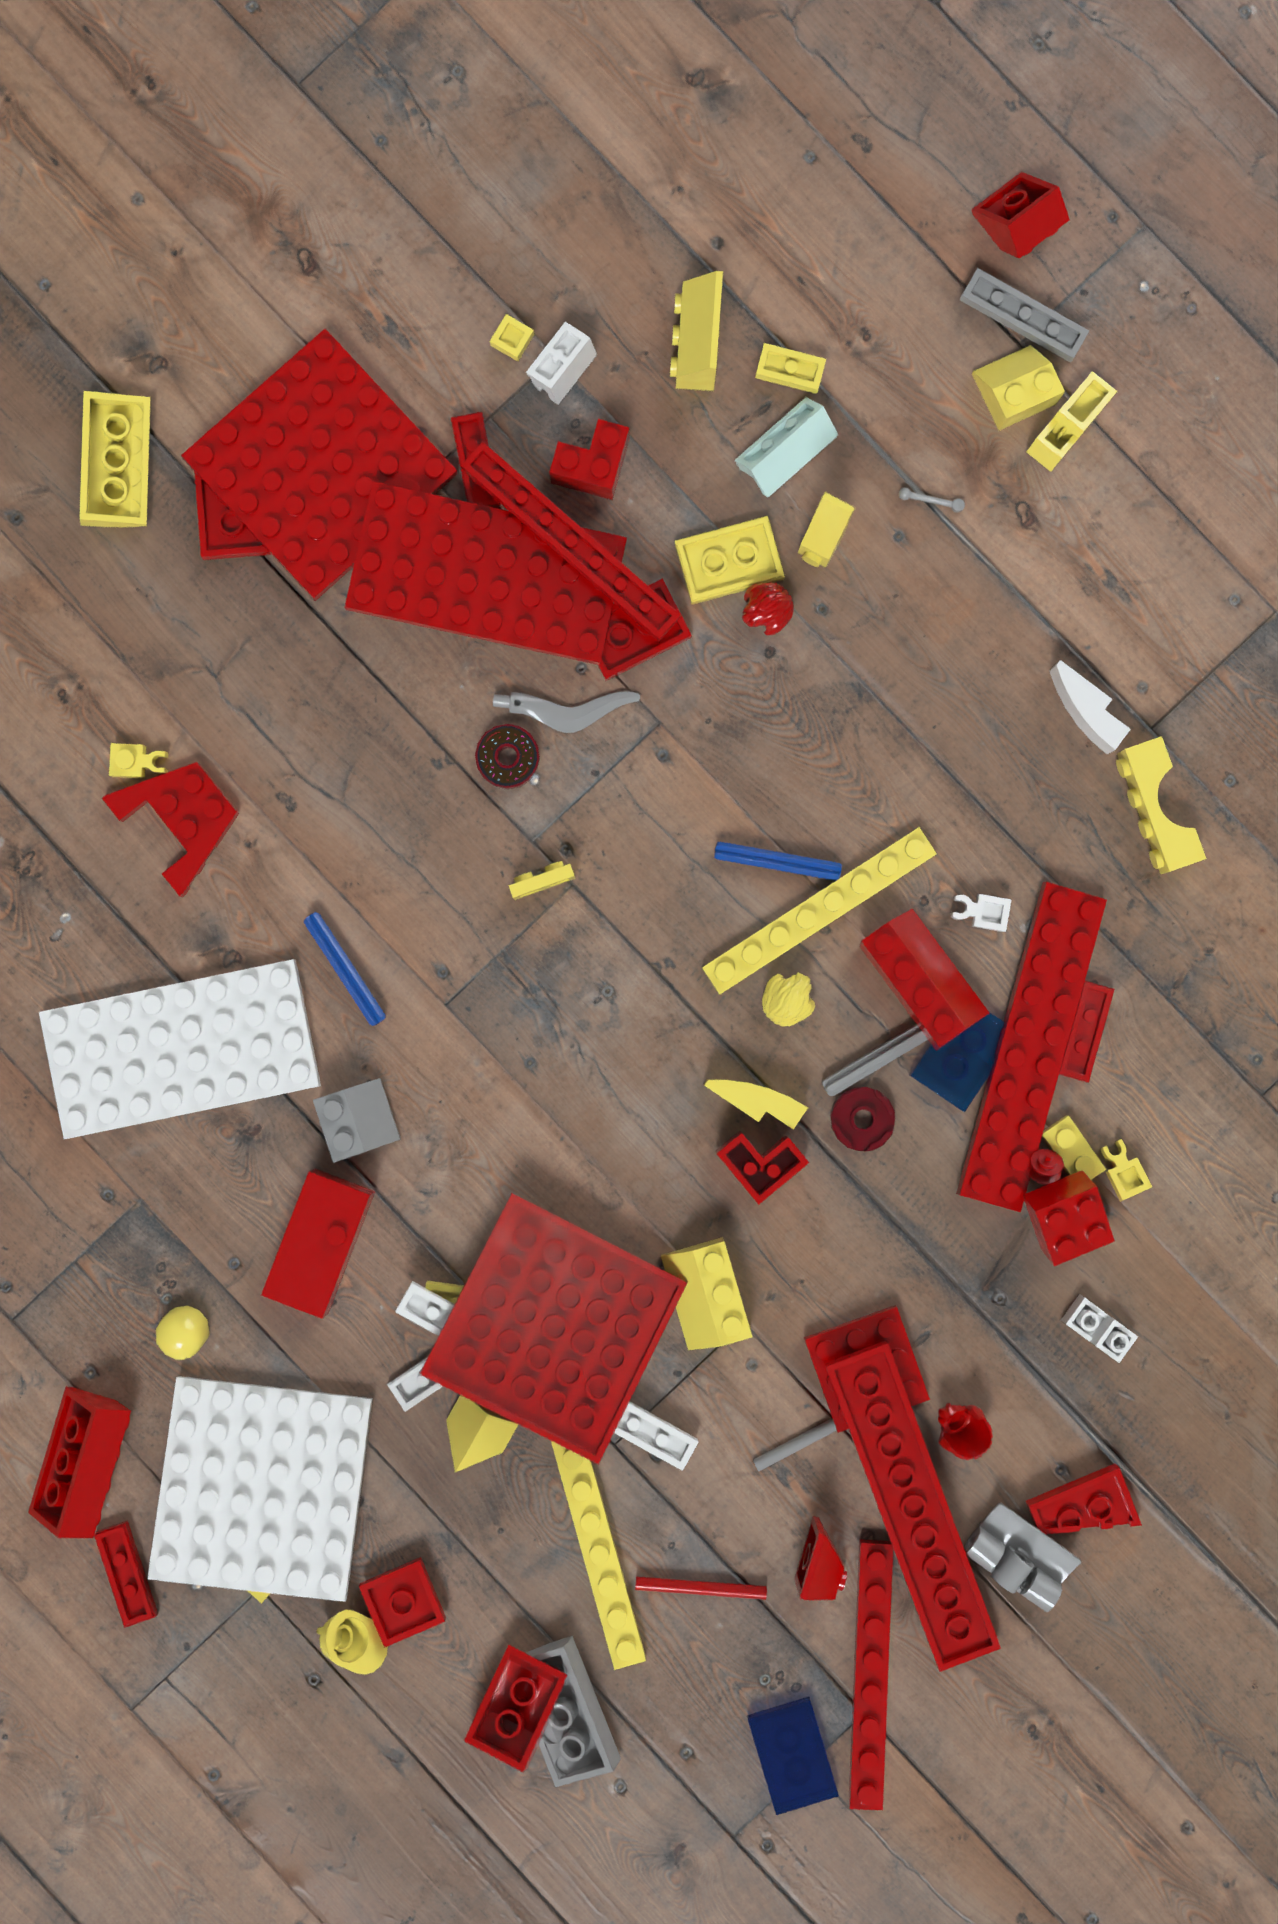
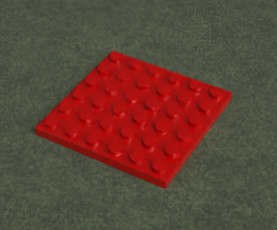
(304, 457)
(553, 1328)

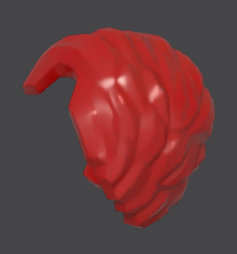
(768, 607)
(964, 1431)

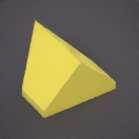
(476, 1433)

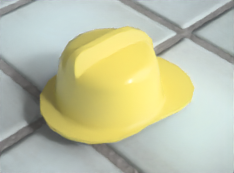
(352, 1642)

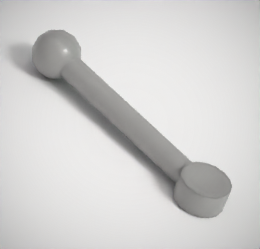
(956, 505)

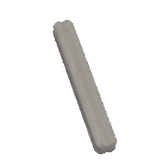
(873, 1060)

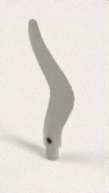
(560, 717)

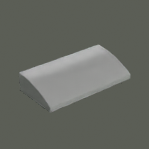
(577, 1735)

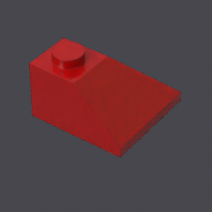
(820, 1566)

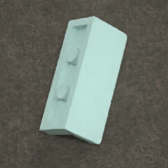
(788, 446)

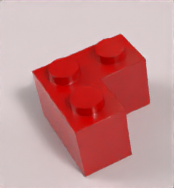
(596, 468)
(761, 1173)

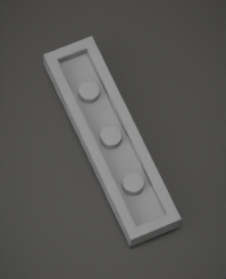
(1024, 315)

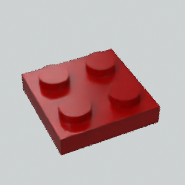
(402, 1602)

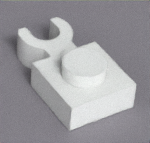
(987, 912)

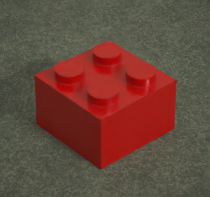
(1068, 1218)

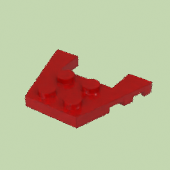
(189, 807)

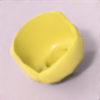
(182, 1332)

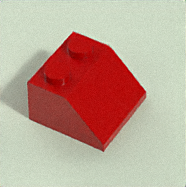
(1022, 214)

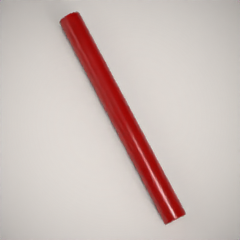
(701, 1588)

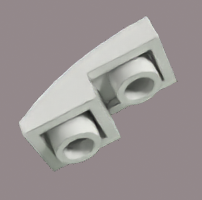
(1099, 1328)

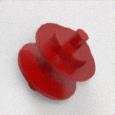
(1046, 1166)

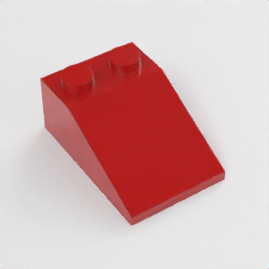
(516, 1708)

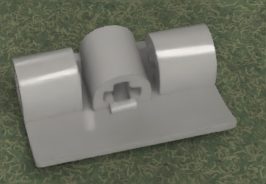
(1021, 1557)

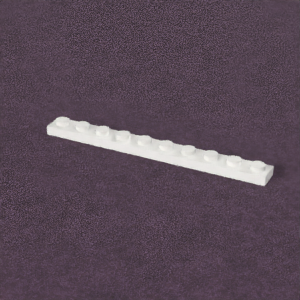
(636, 1423)

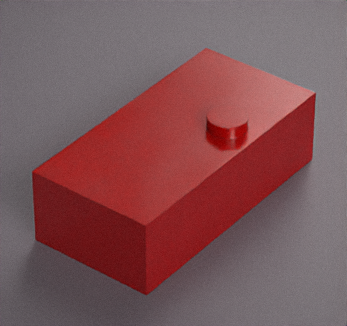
(318, 1243)

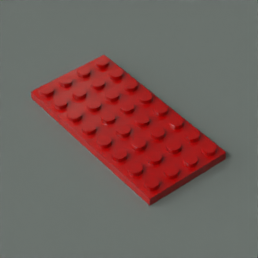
(475, 575)

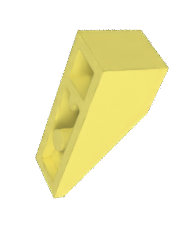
(825, 530)

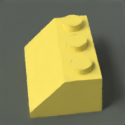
(697, 332)
(711, 1301)

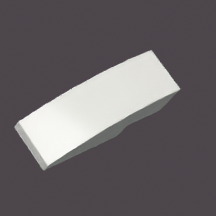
(1087, 708)

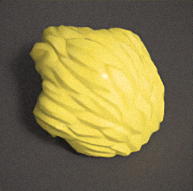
(788, 999)

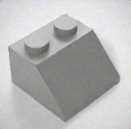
(356, 1120)

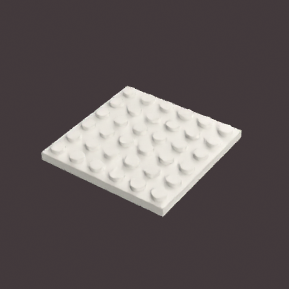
(260, 1489)

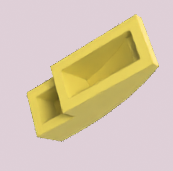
(1071, 421)
(757, 1100)

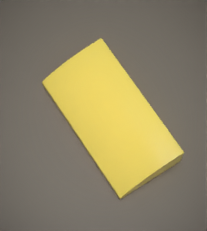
(114, 460)

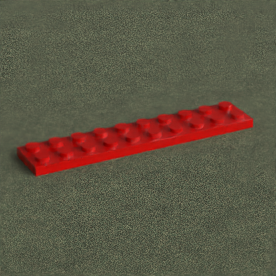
(1031, 1046)
(912, 1505)

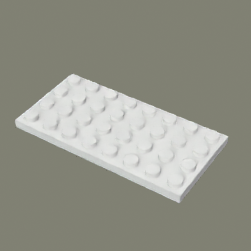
(179, 1049)

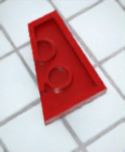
(1087, 1502)

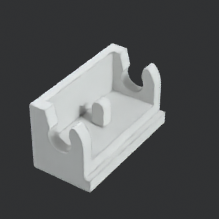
(562, 362)

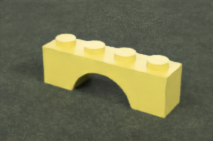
(1170, 843)

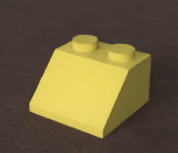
(1018, 386)

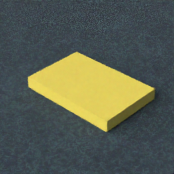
(729, 560)

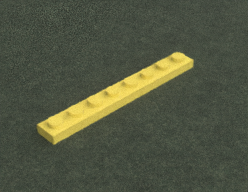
(819, 910)
(600, 1558)

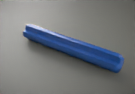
(778, 861)
(344, 969)

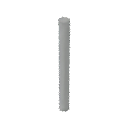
(795, 1445)

